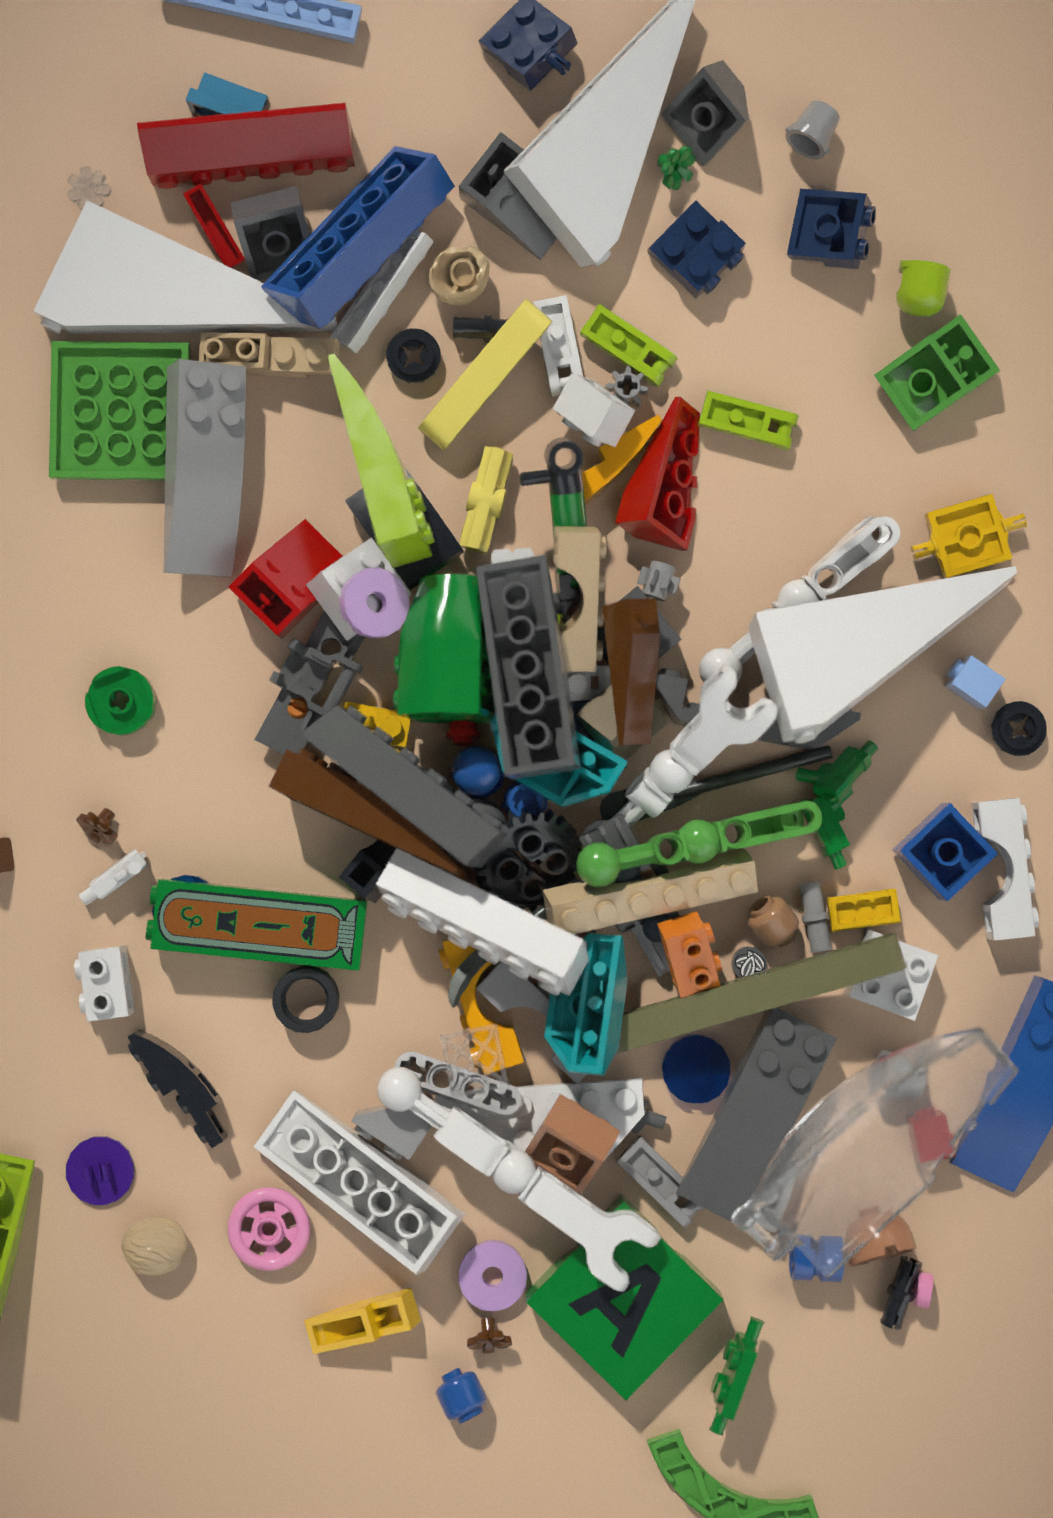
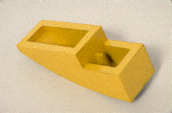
(363, 1321)

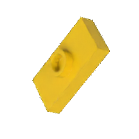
(863, 910)

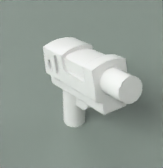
(114, 877)

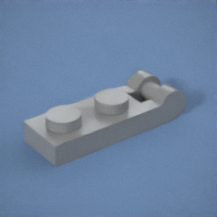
(657, 1178)

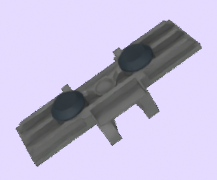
(619, 835)

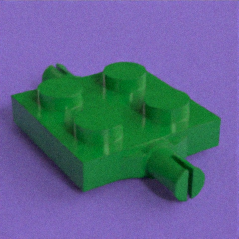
(731, 1383)

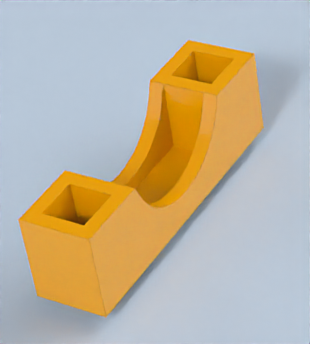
(452, 958)

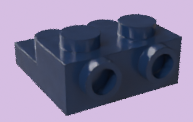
(831, 227)
(698, 250)

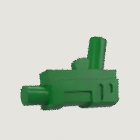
(836, 779)
(830, 832)

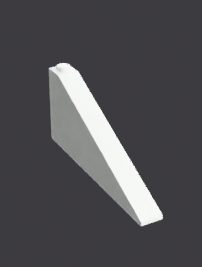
(592, 152)
(137, 281)
(839, 650)

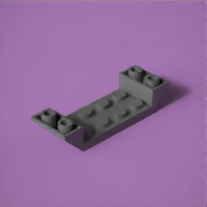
(672, 693)

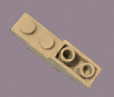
(269, 354)

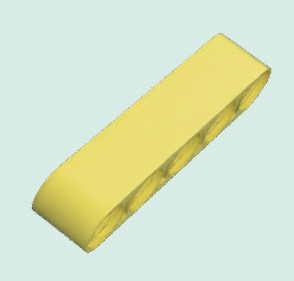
(485, 374)

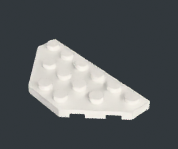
(613, 1100)

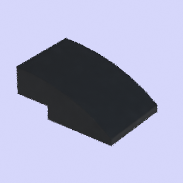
(443, 549)

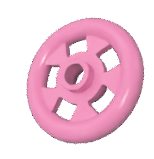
(249, 1207)

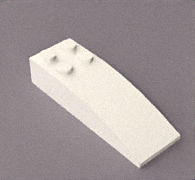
(360, 1182)

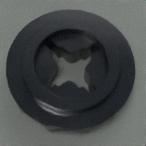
(412, 340)
(1034, 726)

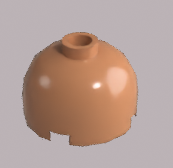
(888, 1243)

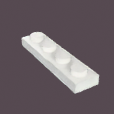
(380, 292)

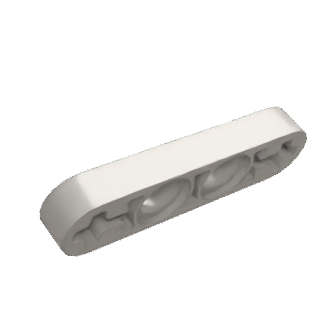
(437, 1066)

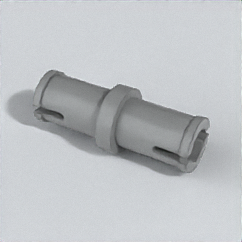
(815, 917)

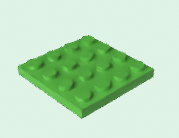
(110, 409)

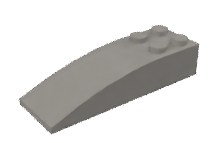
(203, 466)

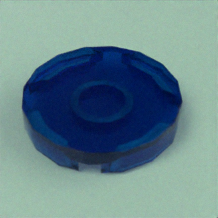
(696, 1069)

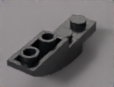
(172, 1071)

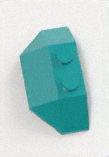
(595, 778)
(588, 1023)

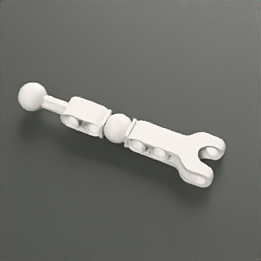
(517, 1174)

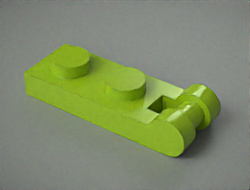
(627, 344)
(747, 420)

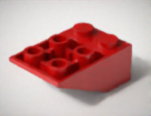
(278, 578)

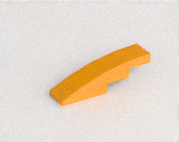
(617, 459)

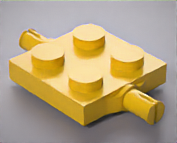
(968, 536)

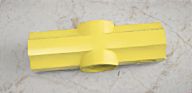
(486, 499)

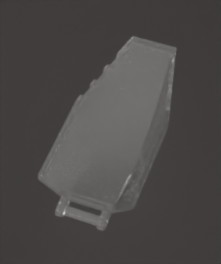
(872, 1147)

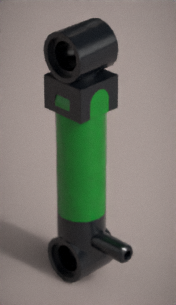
(567, 508)

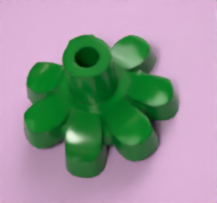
(675, 166)

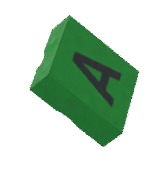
(629, 1330)

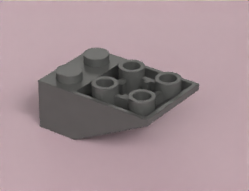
(500, 202)

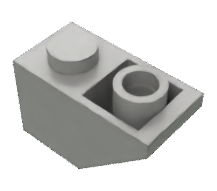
(397, 1130)

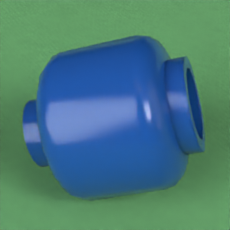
(461, 1395)

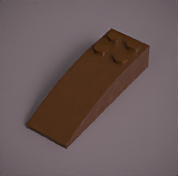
(339, 796)

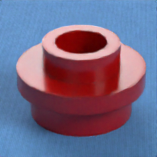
(462, 733)

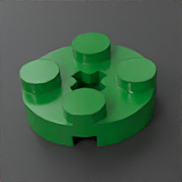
(102, 692)

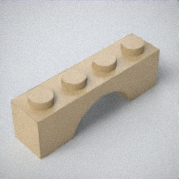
(579, 554)

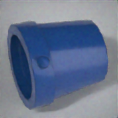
(520, 796)

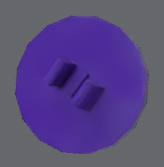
(100, 1170)

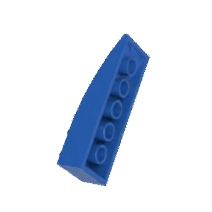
(1022, 1115)

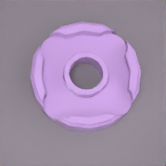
(392, 596)
(492, 1296)

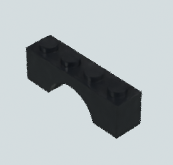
(368, 866)

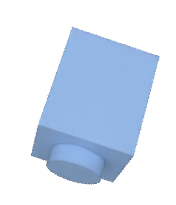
(974, 681)

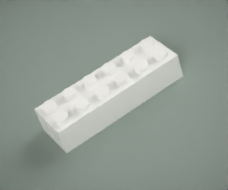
(483, 922)

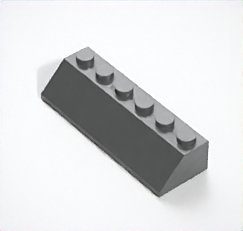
(406, 785)

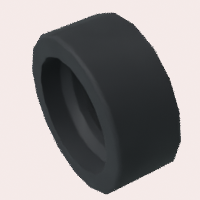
(303, 1025)

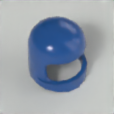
(478, 771)

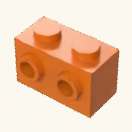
(689, 954)

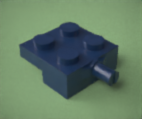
(530, 42)

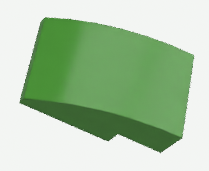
(937, 372)

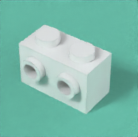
(593, 410)
(104, 983)

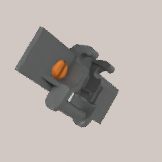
(302, 682)

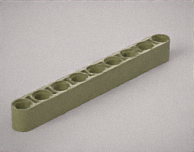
(762, 991)

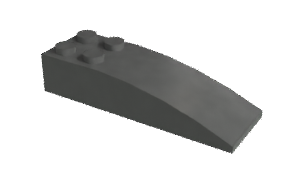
(527, 668)
(756, 1112)

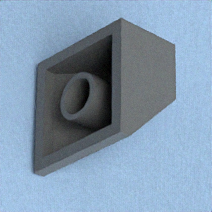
(709, 111)

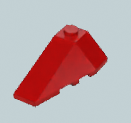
(659, 492)

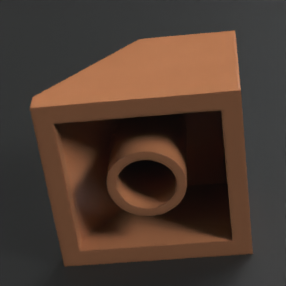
(571, 1143)

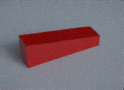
(214, 226)

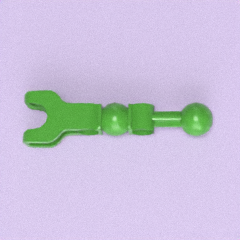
(698, 841)

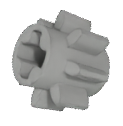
(634, 385)
(658, 580)

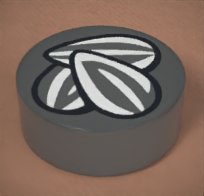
(748, 961)

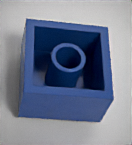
(945, 851)

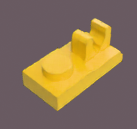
(386, 719)

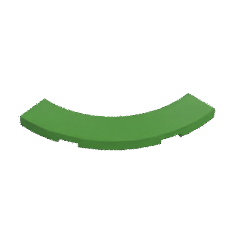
(711, 1496)

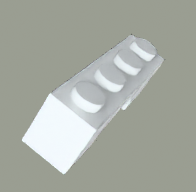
(1011, 910)

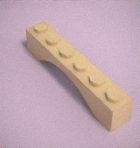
(586, 907)

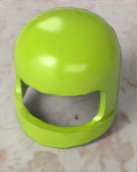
(922, 287)

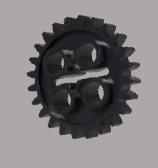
(550, 836)

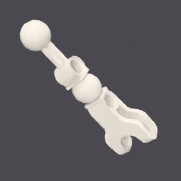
(845, 561)
(696, 746)

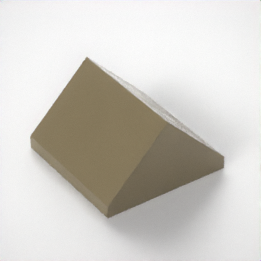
(600, 722)

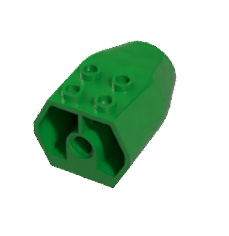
(444, 654)

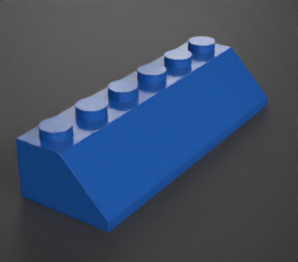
(359, 236)

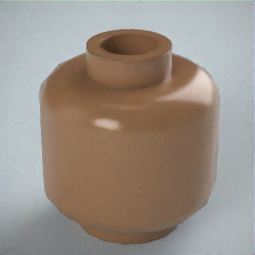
(772, 921)

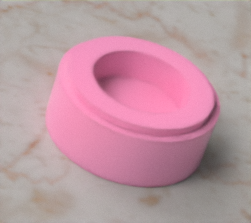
(923, 1290)

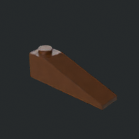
(633, 651)

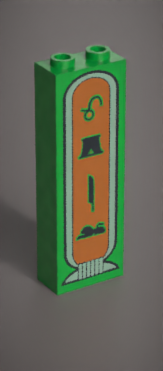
(257, 924)

